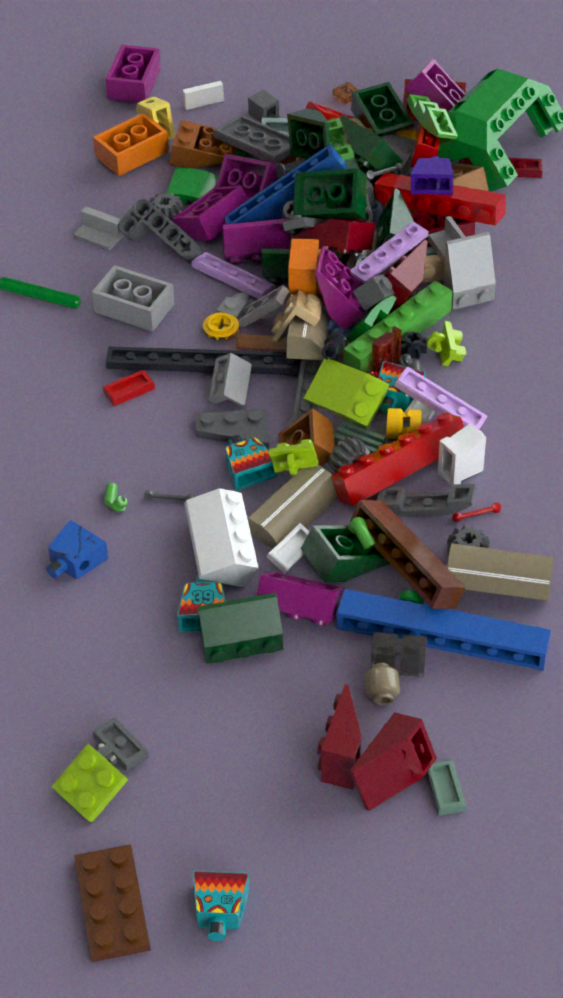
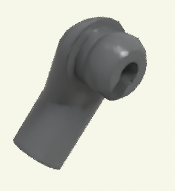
(407, 361)

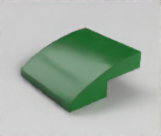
(191, 183)
(373, 317)

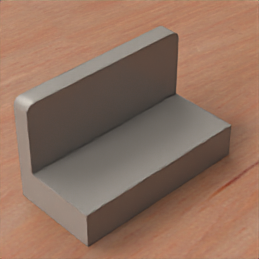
(99, 229)
(438, 239)
(230, 380)

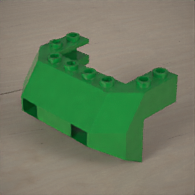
(489, 112)

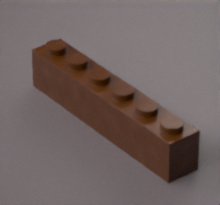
(410, 556)

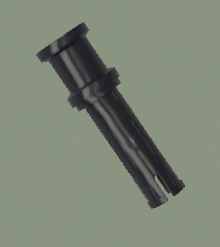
(334, 345)

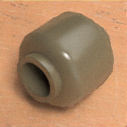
(382, 684)

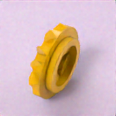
(215, 320)

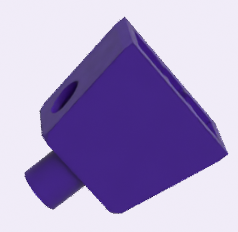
(432, 176)

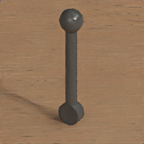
(370, 175)
(149, 495)

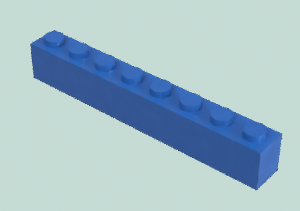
(445, 629)

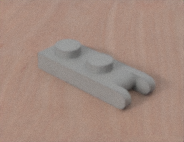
(263, 306)

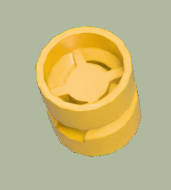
(395, 422)

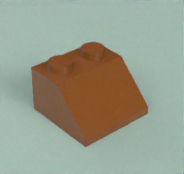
(313, 427)

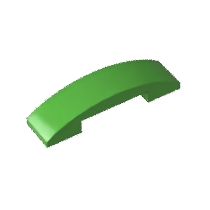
(338, 140)

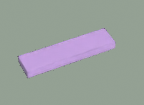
(232, 275)
(438, 398)

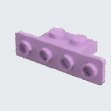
(389, 253)

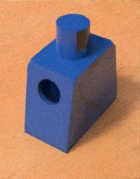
(75, 551)

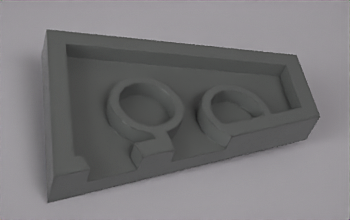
(298, 224)
(226, 424)

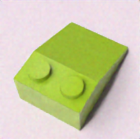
(347, 393)

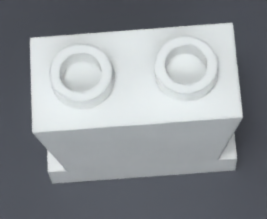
(461, 455)

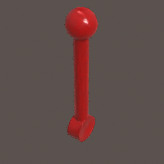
(496, 508)

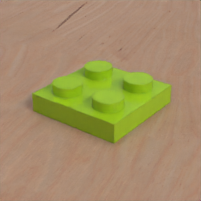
(89, 783)

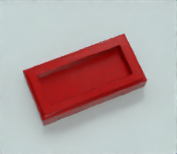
(128, 388)

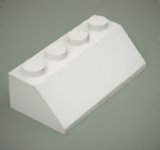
(221, 537)

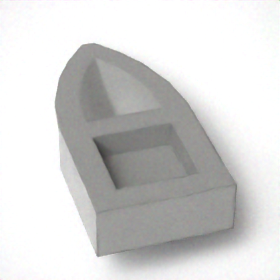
(234, 305)

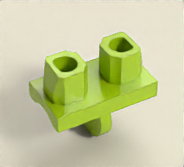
(447, 344)
(293, 457)

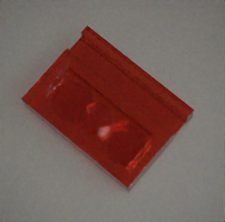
(386, 349)

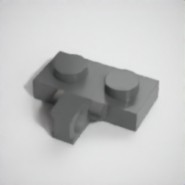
(119, 745)

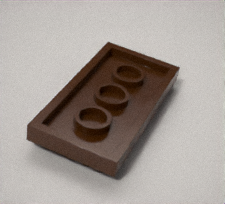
(112, 903)

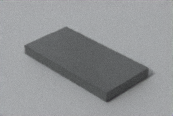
(255, 139)

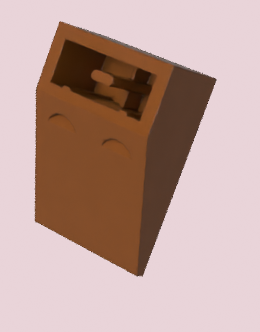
(197, 147)

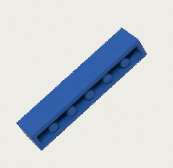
(271, 201)

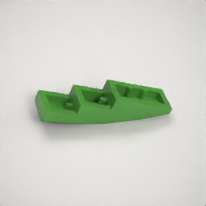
(431, 116)

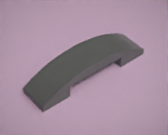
(428, 503)

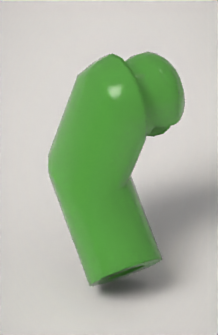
(112, 500)
(359, 527)

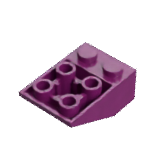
(337, 289)

